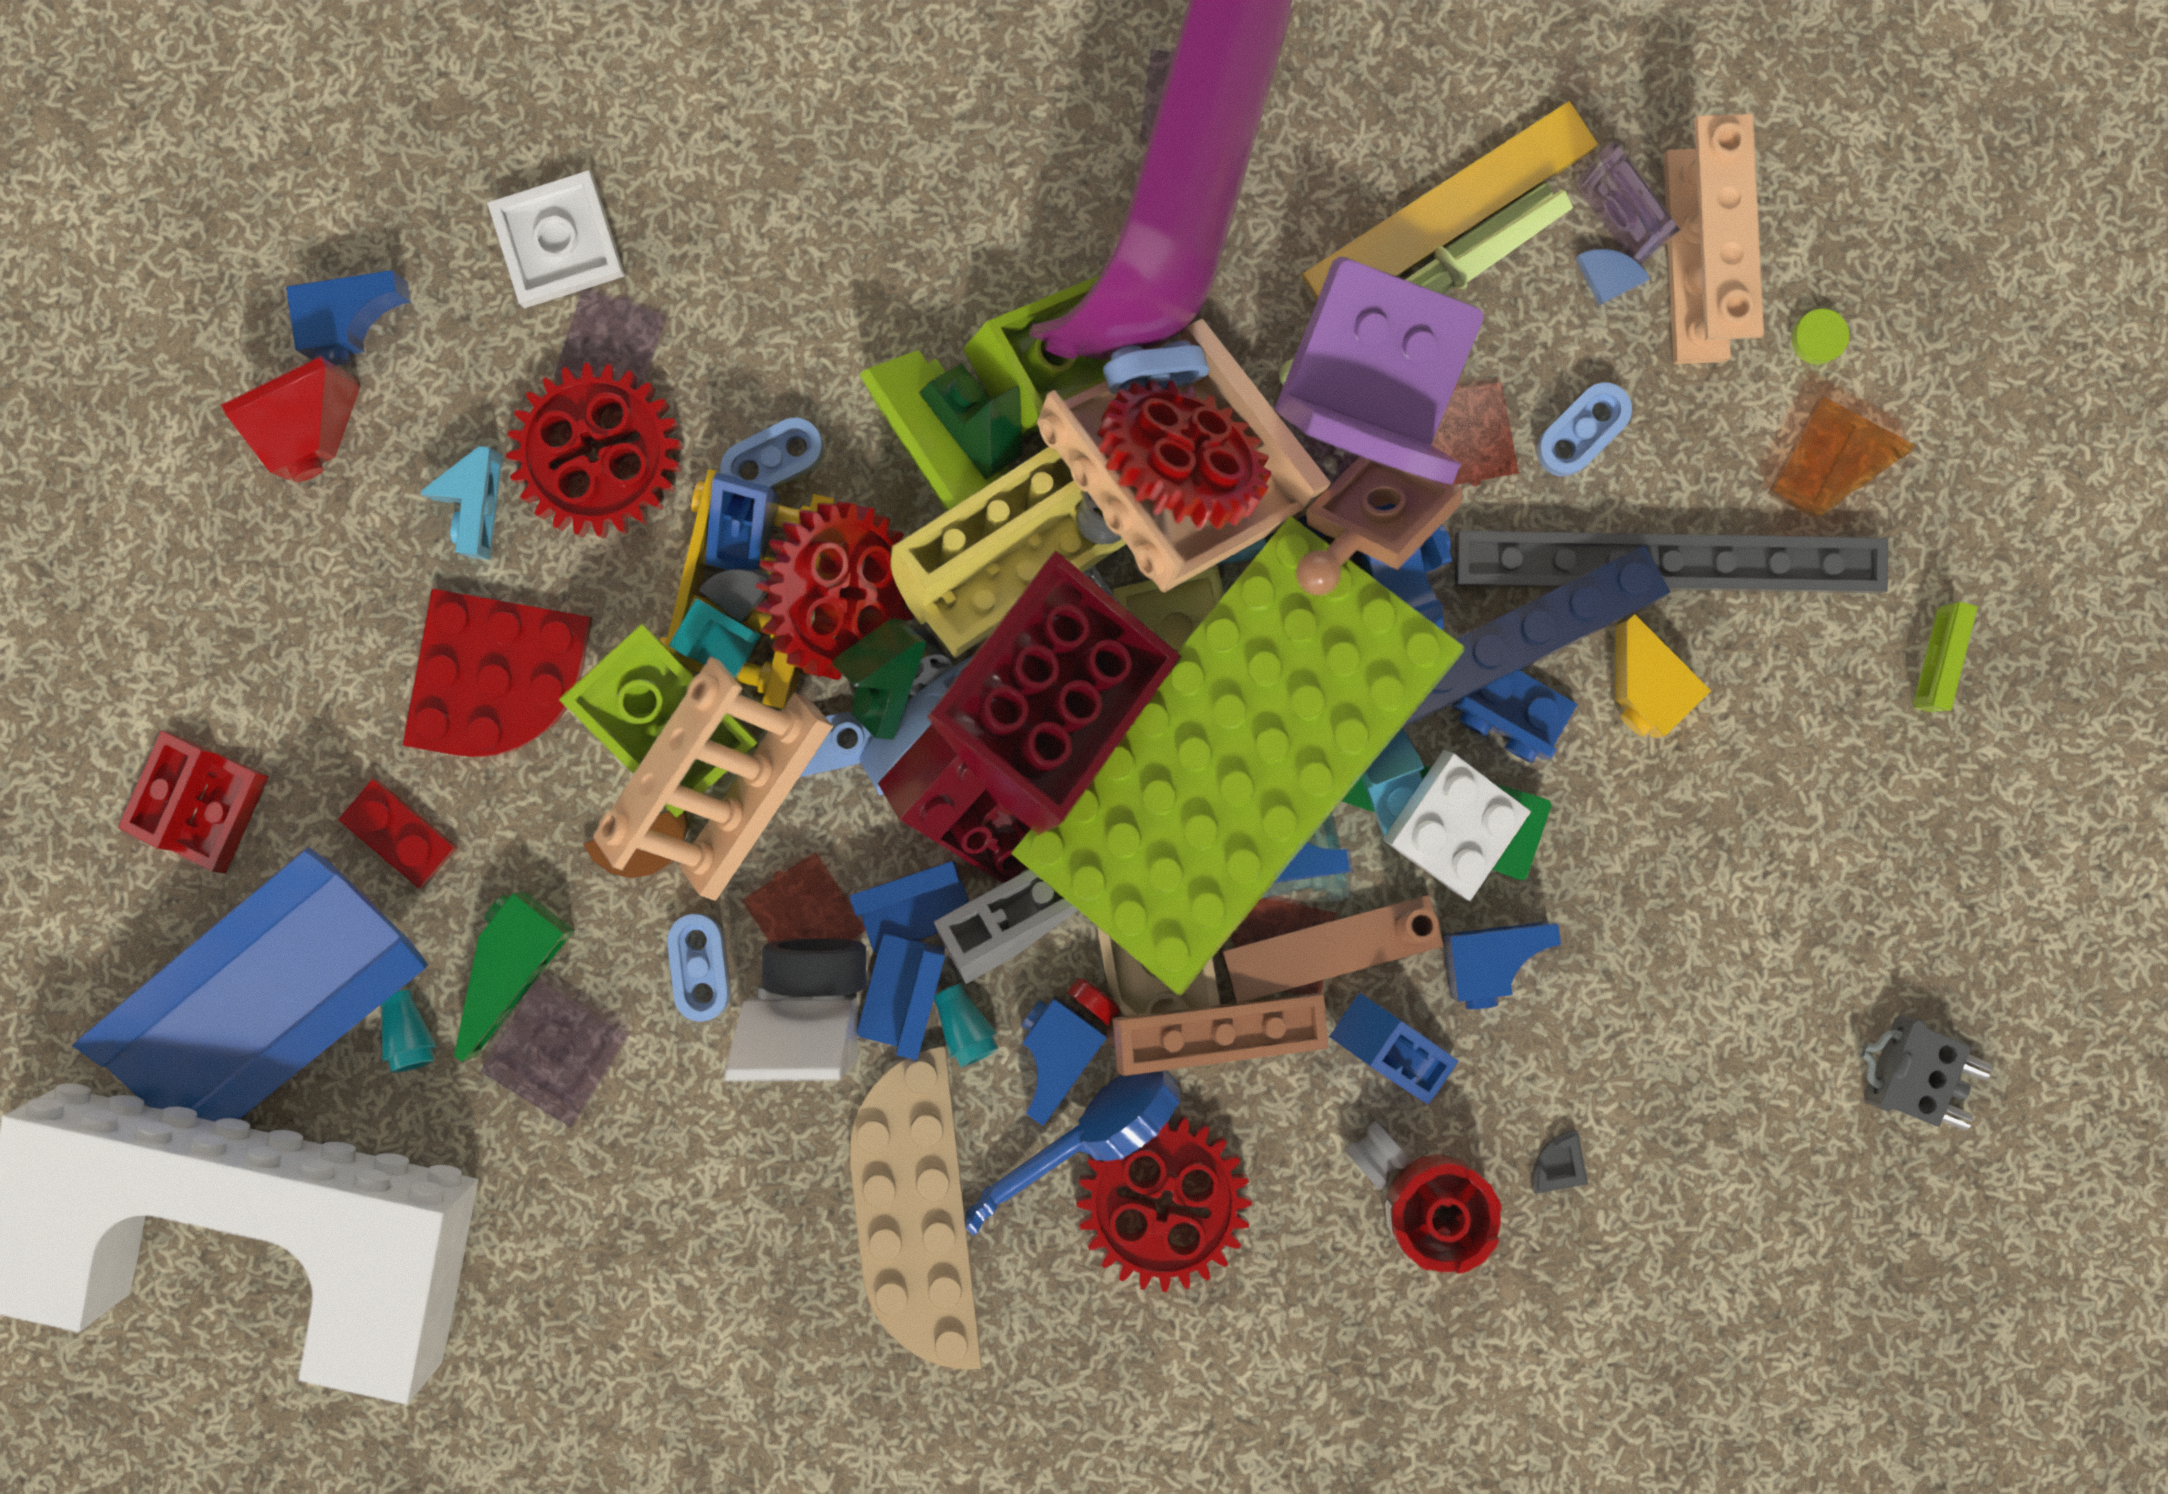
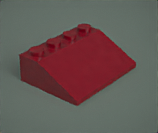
(1052, 693)

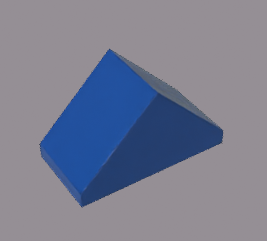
(739, 522)

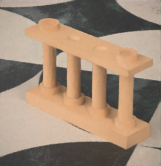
(1718, 247)
(748, 805)

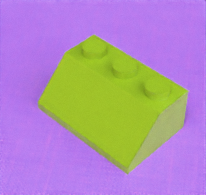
(937, 455)

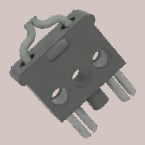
(1920, 1073)

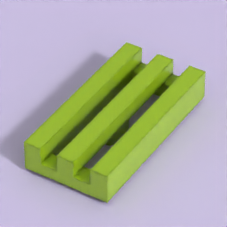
(1945, 657)

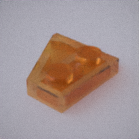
(1834, 458)

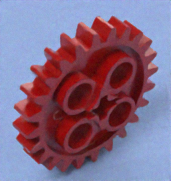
(582, 405)
(1183, 454)
(835, 589)
(1149, 1249)

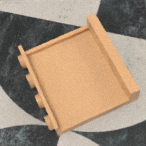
(1160, 546)

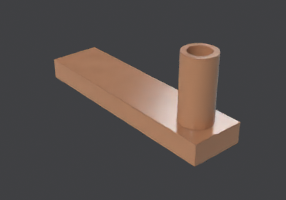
(1332, 949)
(1218, 1033)

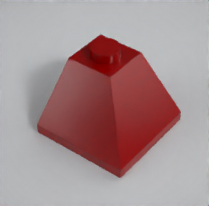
(296, 418)

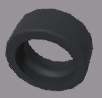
(814, 967)

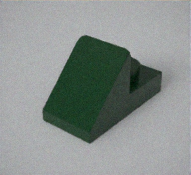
(982, 427)
(884, 671)

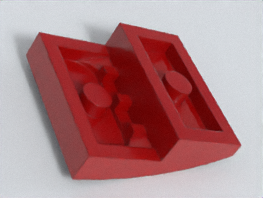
(172, 791)

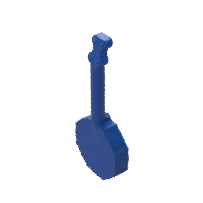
(1112, 1126)

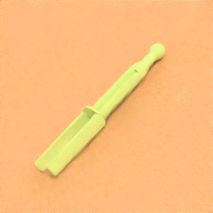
(1485, 244)

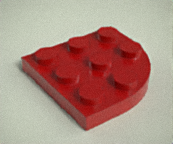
(492, 674)

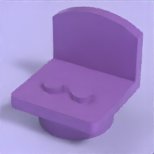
(1380, 368)

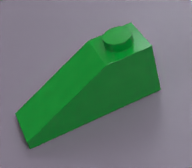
(506, 963)

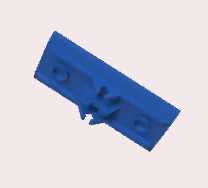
(256, 995)

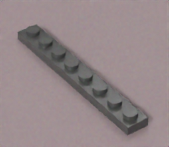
(1682, 559)

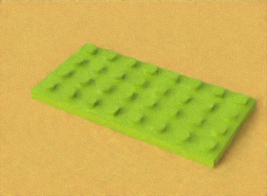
(1240, 757)

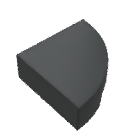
(736, 591)
(1560, 1164)

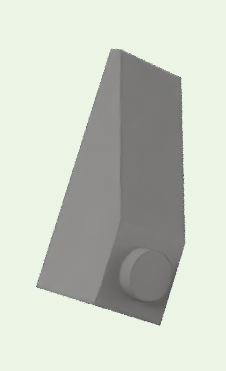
(1001, 924)

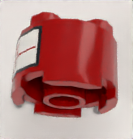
(1468, 1234)

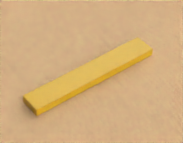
(1467, 197)

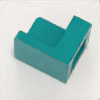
(713, 634)

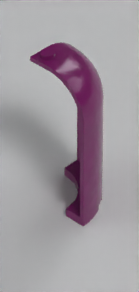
(1185, 183)

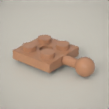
(1386, 535)

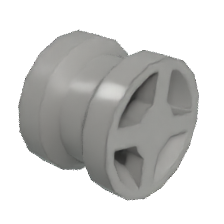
(1377, 1155)

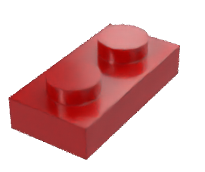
(397, 833)

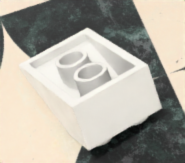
(794, 1038)

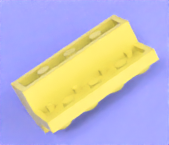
(985, 551)

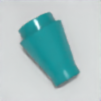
(965, 1028)
(404, 1034)

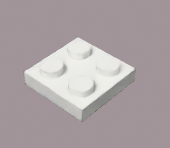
(556, 239)
(1456, 825)

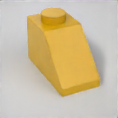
(1651, 681)

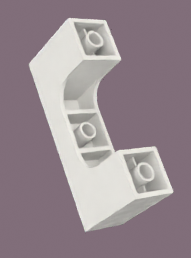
(367, 1228)

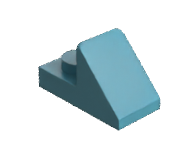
(475, 486)
(1393, 779)

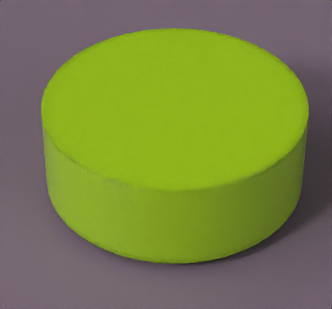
(1820, 336)

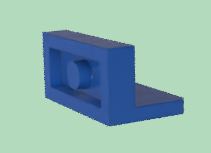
(910, 903)
(901, 993)

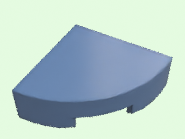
(1610, 273)

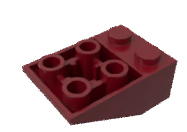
(950, 805)

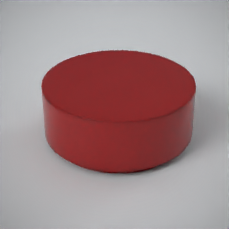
(1093, 1001)

